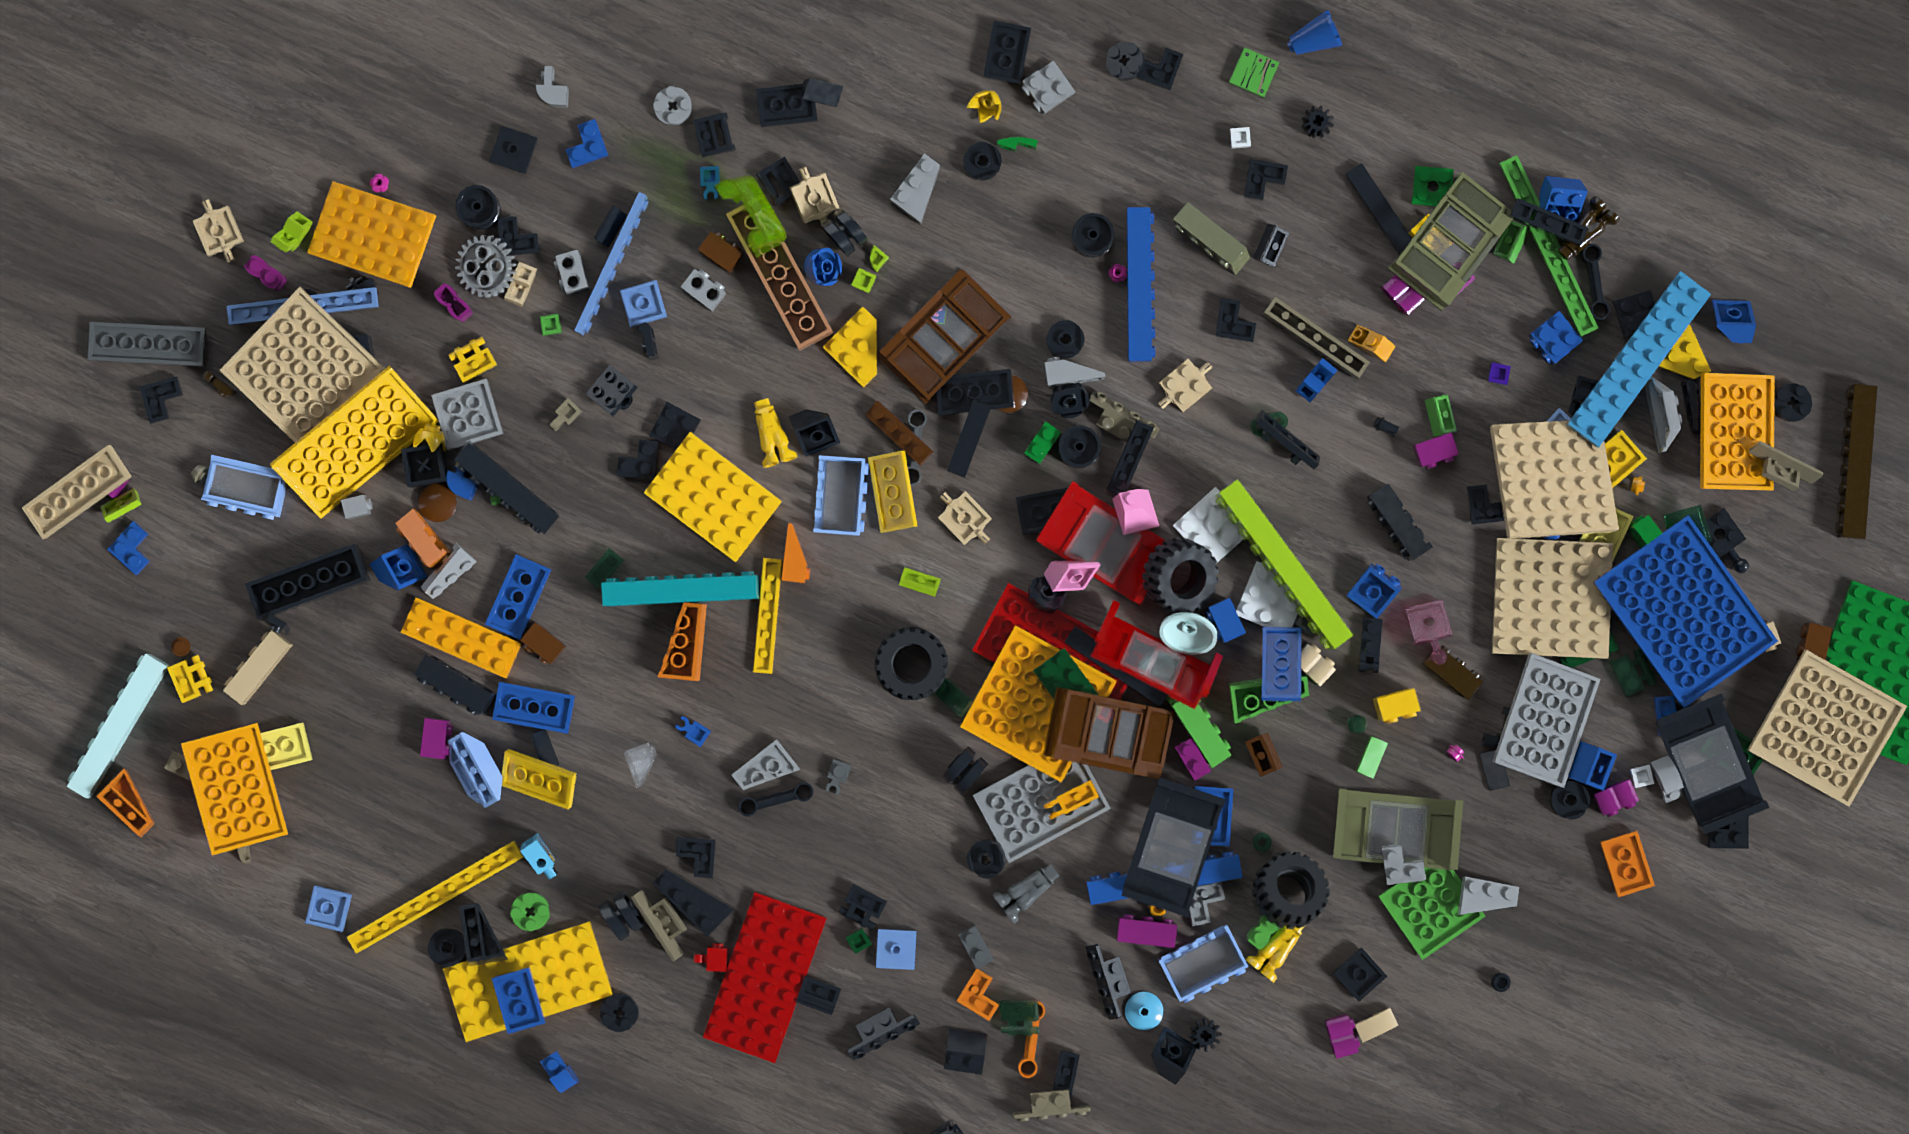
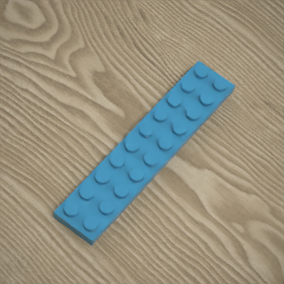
(1638, 359)

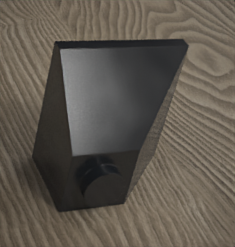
(814, 431)
(1172, 1055)

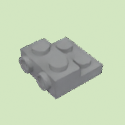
(1047, 88)

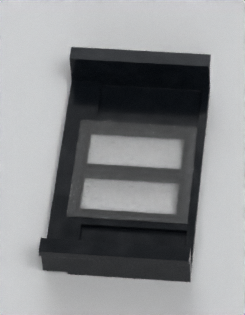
(1711, 764)
(1172, 847)

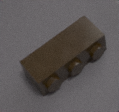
(1455, 674)

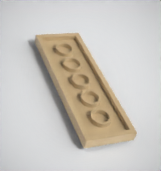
(76, 492)

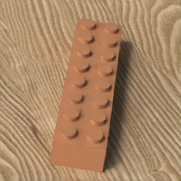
(784, 285)

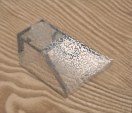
(640, 762)

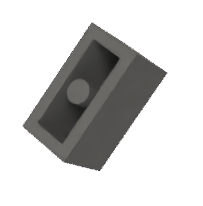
(976, 946)

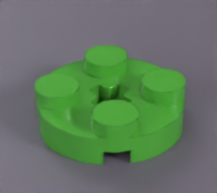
(519, 912)

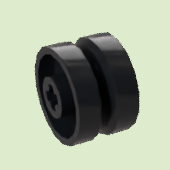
(474, 197)
(846, 230)
(1089, 246)
(1079, 458)
(962, 768)
(621, 915)

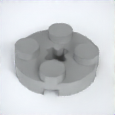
(661, 106)

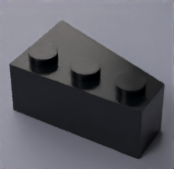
(479, 937)

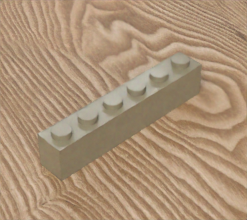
(1316, 338)

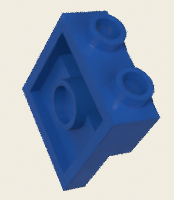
(1555, 338)
(1374, 590)

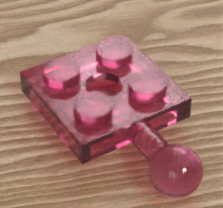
(1439, 630)

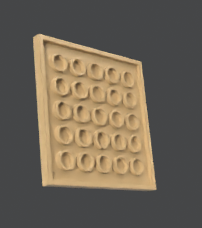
(300, 366)
(1552, 481)
(1549, 598)
(1827, 728)

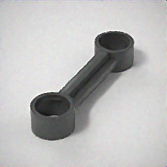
(912, 464)

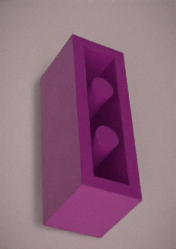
(1146, 931)

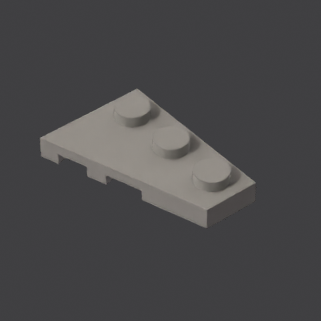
(452, 568)
(765, 766)
(1485, 895)

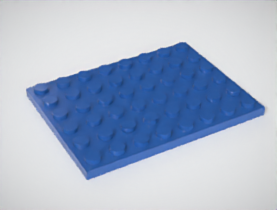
(1685, 611)

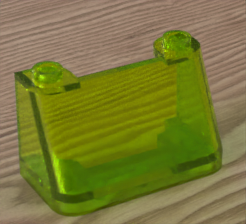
(769, 228)

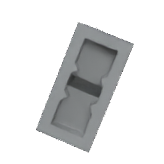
(577, 270)
(700, 293)

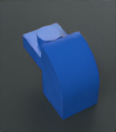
(1316, 380)
(460, 485)
(559, 1073)

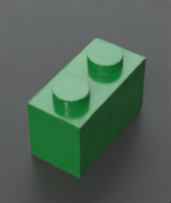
(1042, 443)
(1644, 530)

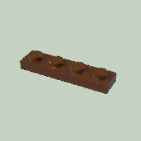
(899, 432)

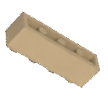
(257, 667)

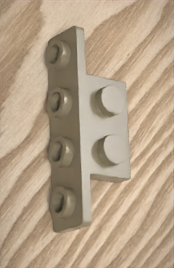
(1116, 418)
(1783, 467)
(663, 922)
(1050, 1103)

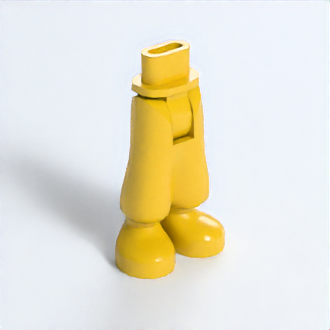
(771, 435)
(1276, 951)

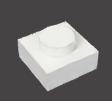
(1240, 137)
(1641, 776)

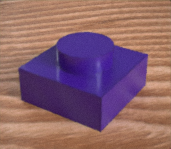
(1499, 373)

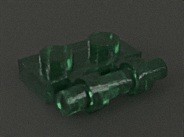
(1627, 674)
(1019, 1011)

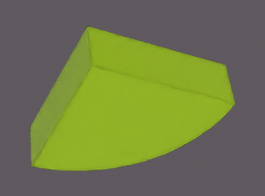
(877, 258)

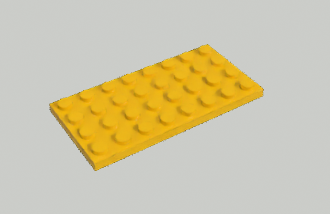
(353, 442)
(564, 971)

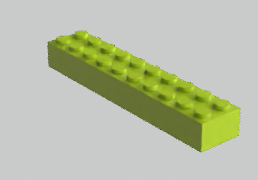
(1283, 565)

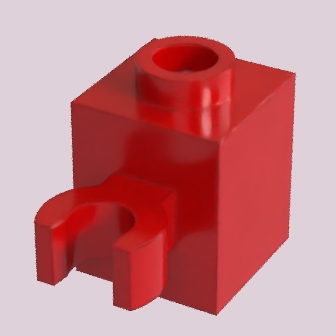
(715, 958)

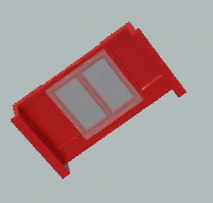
(1091, 532)
(1153, 661)

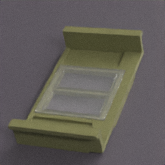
(1452, 242)
(1423, 827)

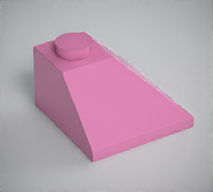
(1135, 511)
(1070, 574)

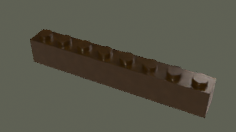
(1857, 461)

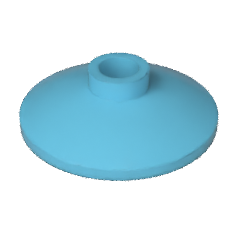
(1136, 1004)

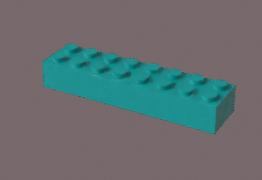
(680, 590)

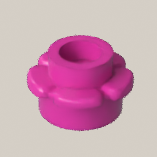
(379, 178)
(1112, 273)
(1455, 753)

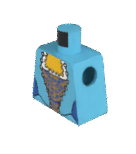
(536, 849)

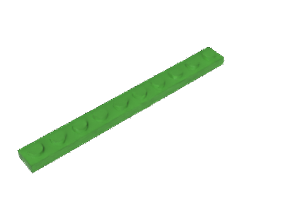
(1548, 246)

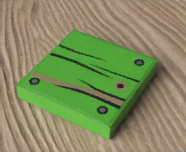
(1254, 72)

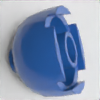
(822, 267)

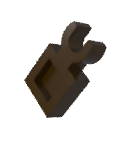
(221, 387)

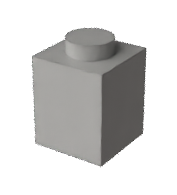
(356, 506)

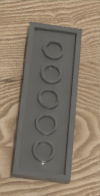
(146, 344)

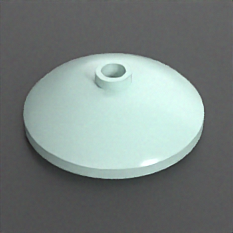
(1188, 633)

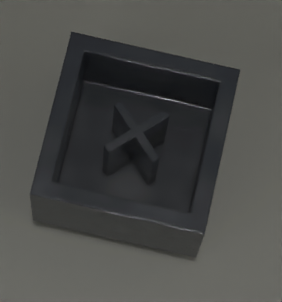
(424, 466)

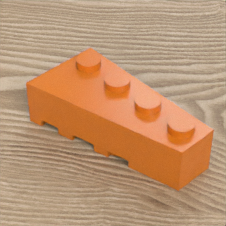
(686, 644)

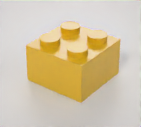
(1396, 704)

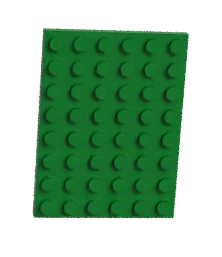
(1873, 646)

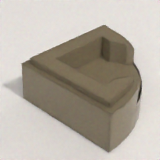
(244, 854)

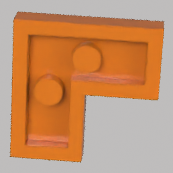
(974, 998)

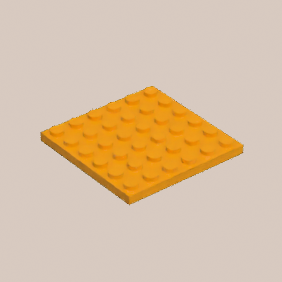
(1017, 708)

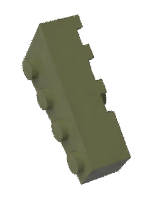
(1211, 238)

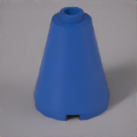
(1315, 35)

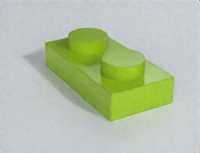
(120, 505)
(919, 582)

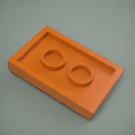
(1627, 863)

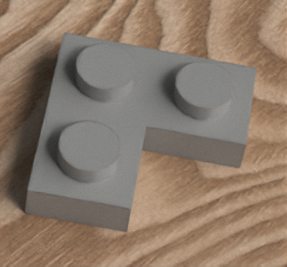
(1399, 871)

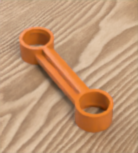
(1030, 1046)

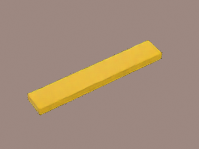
(767, 615)

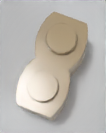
(1315, 665)

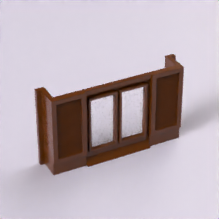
(943, 335)
(1108, 733)

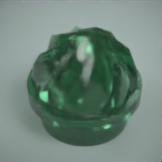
(1357, 724)

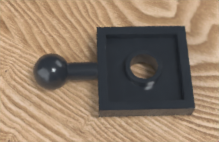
(1732, 538)

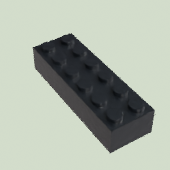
(507, 487)
(308, 581)

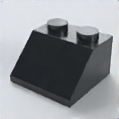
(965, 1051)

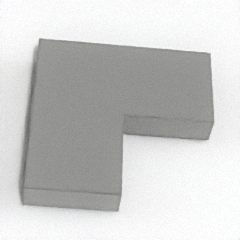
(1203, 895)

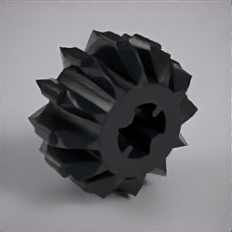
(1323, 127)
(1211, 1030)

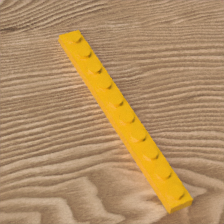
(435, 897)

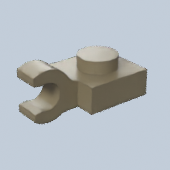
(567, 413)

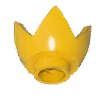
(987, 103)
(432, 435)

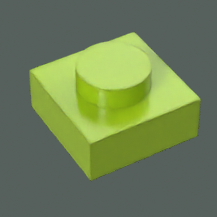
(864, 280)

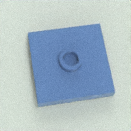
(643, 303)
(328, 908)
(896, 949)

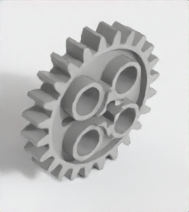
(497, 278)

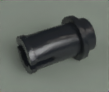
(1385, 426)

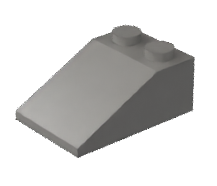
(1062, 372)

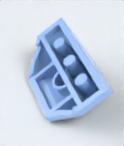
(475, 769)

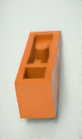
(794, 562)

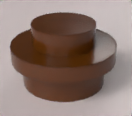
(180, 646)

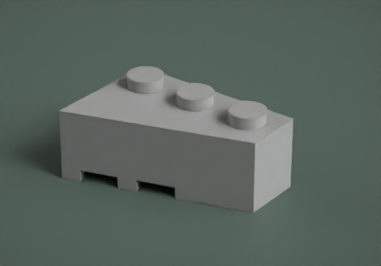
(916, 189)

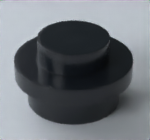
(1500, 982)

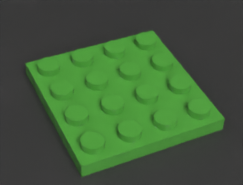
(1429, 910)

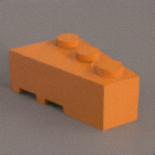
(422, 539)
(126, 802)

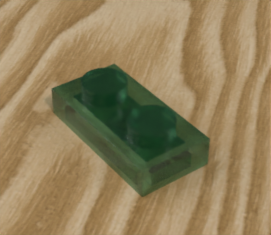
(604, 568)
(954, 697)

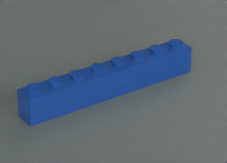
(1139, 284)
(1214, 870)

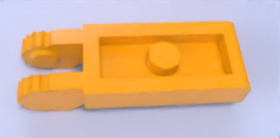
(1073, 799)

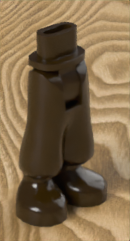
(1595, 228)

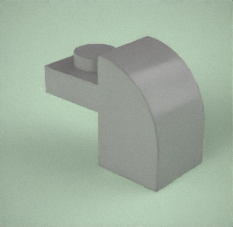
(552, 94)
(1668, 778)

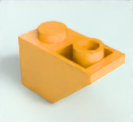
(1372, 343)

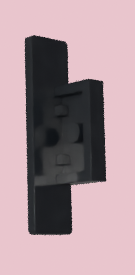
(1110, 980)
(879, 1030)

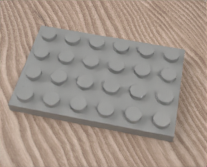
(1546, 720)
(1017, 810)

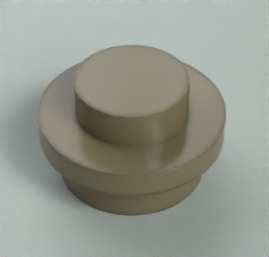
(200, 473)

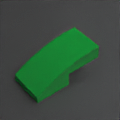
(1012, 142)

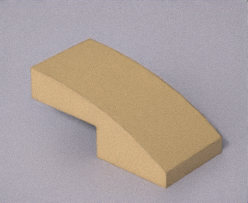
(521, 285)
(1376, 1025)

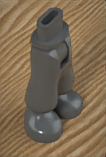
(1026, 891)

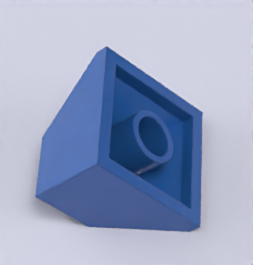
(1735, 319)
(398, 568)

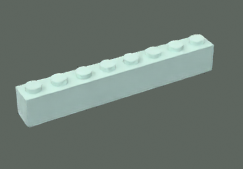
(118, 725)

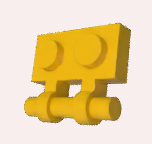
(474, 365)
(184, 681)

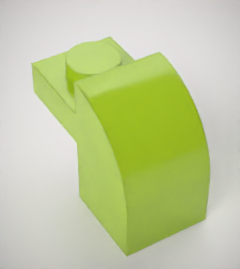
(292, 232)

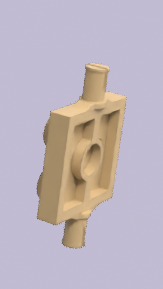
(814, 197)
(218, 231)
(1185, 385)
(965, 518)

